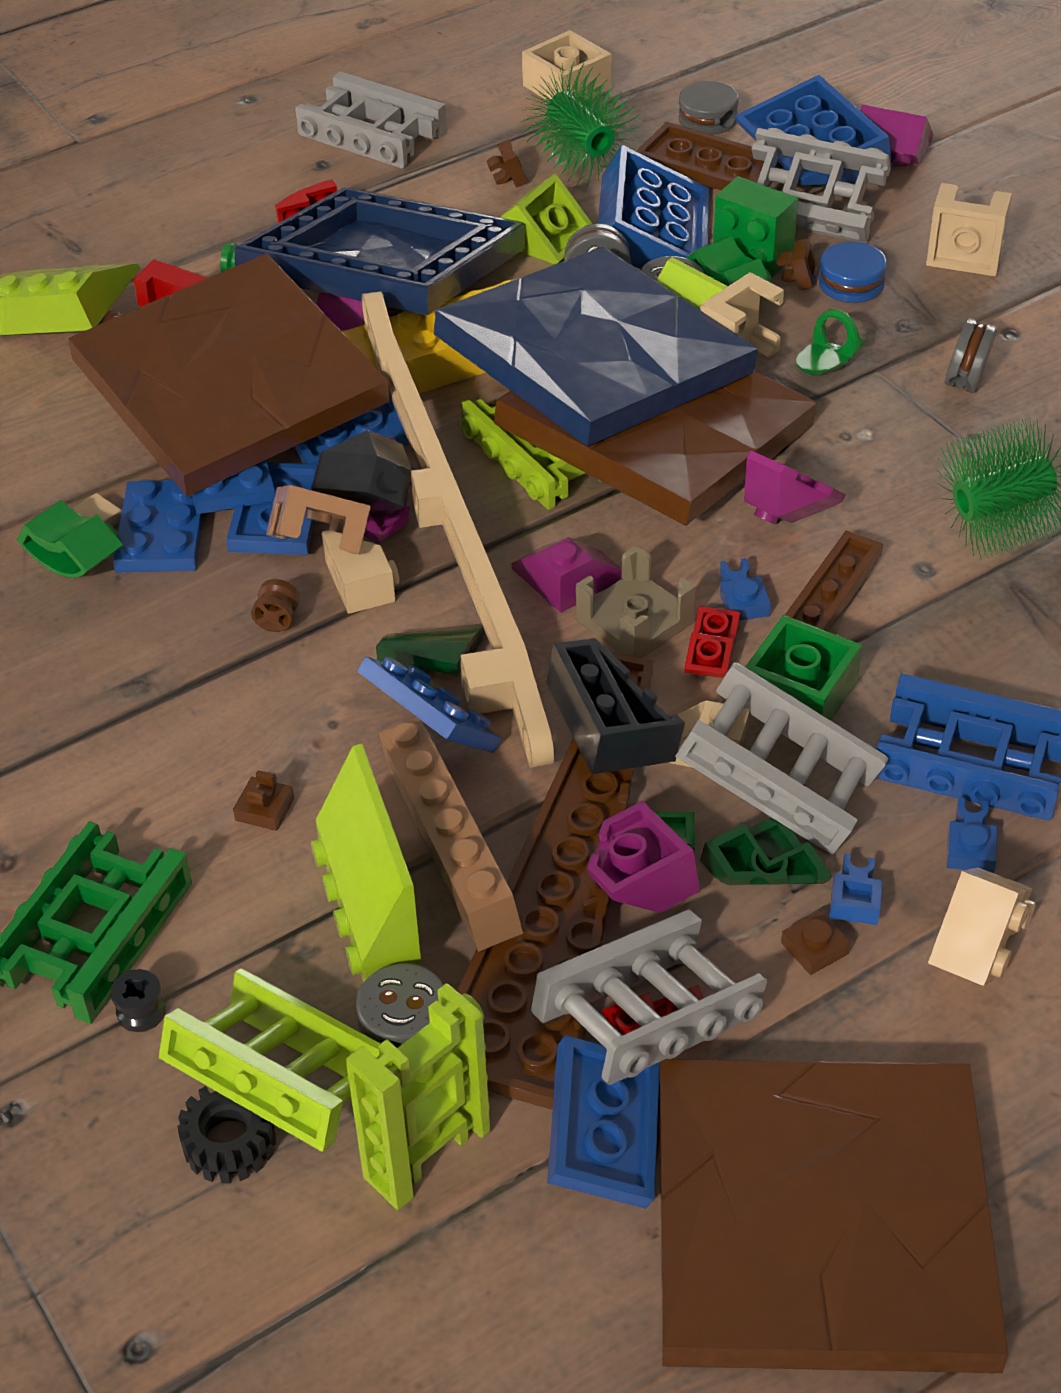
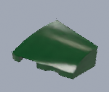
(432, 649)
(763, 856)

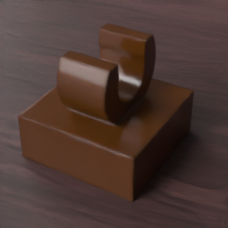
(509, 163)
(802, 262)
(264, 801)

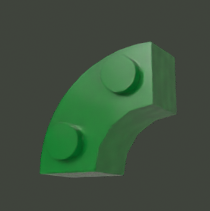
(727, 262)
(68, 541)

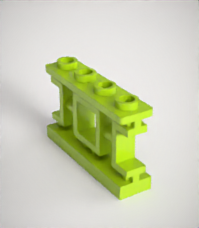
(518, 456)
(420, 1095)

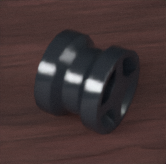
(137, 1013)

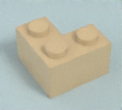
(978, 925)

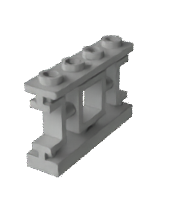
(397, 115)
(811, 154)

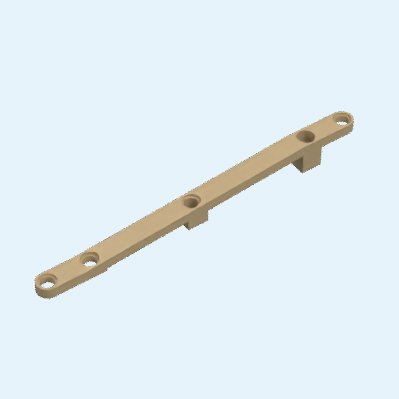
(493, 677)

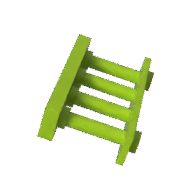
(254, 1080)

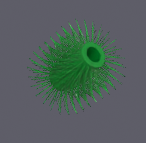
(580, 123)
(1004, 487)

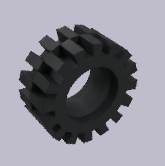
(229, 1156)

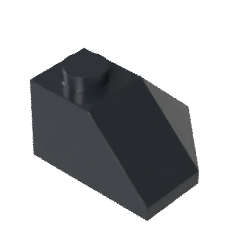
(365, 471)

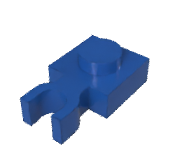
(743, 593)
(970, 840)
(855, 893)

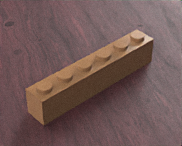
(451, 835)

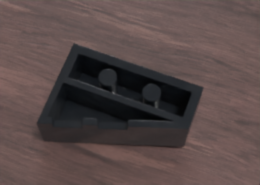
(607, 712)

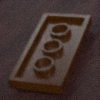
(702, 156)

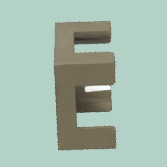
(635, 611)

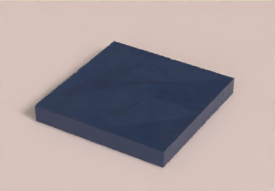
(387, 244)
(595, 344)

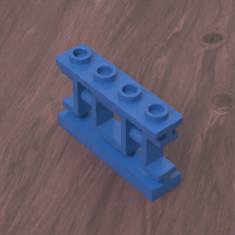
(978, 719)

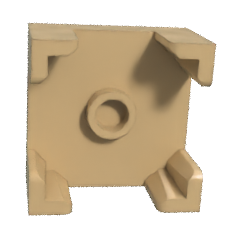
(967, 234)
(738, 311)

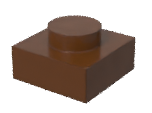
(815, 942)

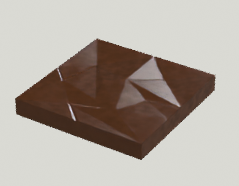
(228, 373)
(683, 456)
(825, 1218)

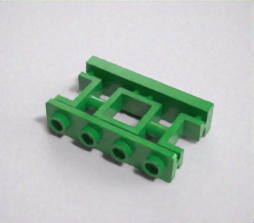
(117, 938)

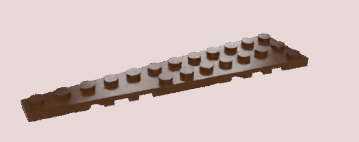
(559, 916)

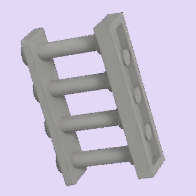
(764, 785)
(642, 957)

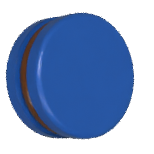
(852, 272)

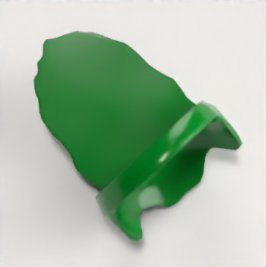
(825, 356)

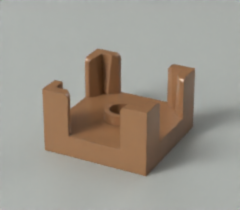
(293, 502)

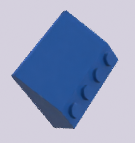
(817, 111)
(653, 207)

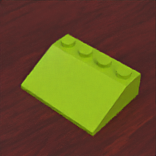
(60, 297)
(366, 872)

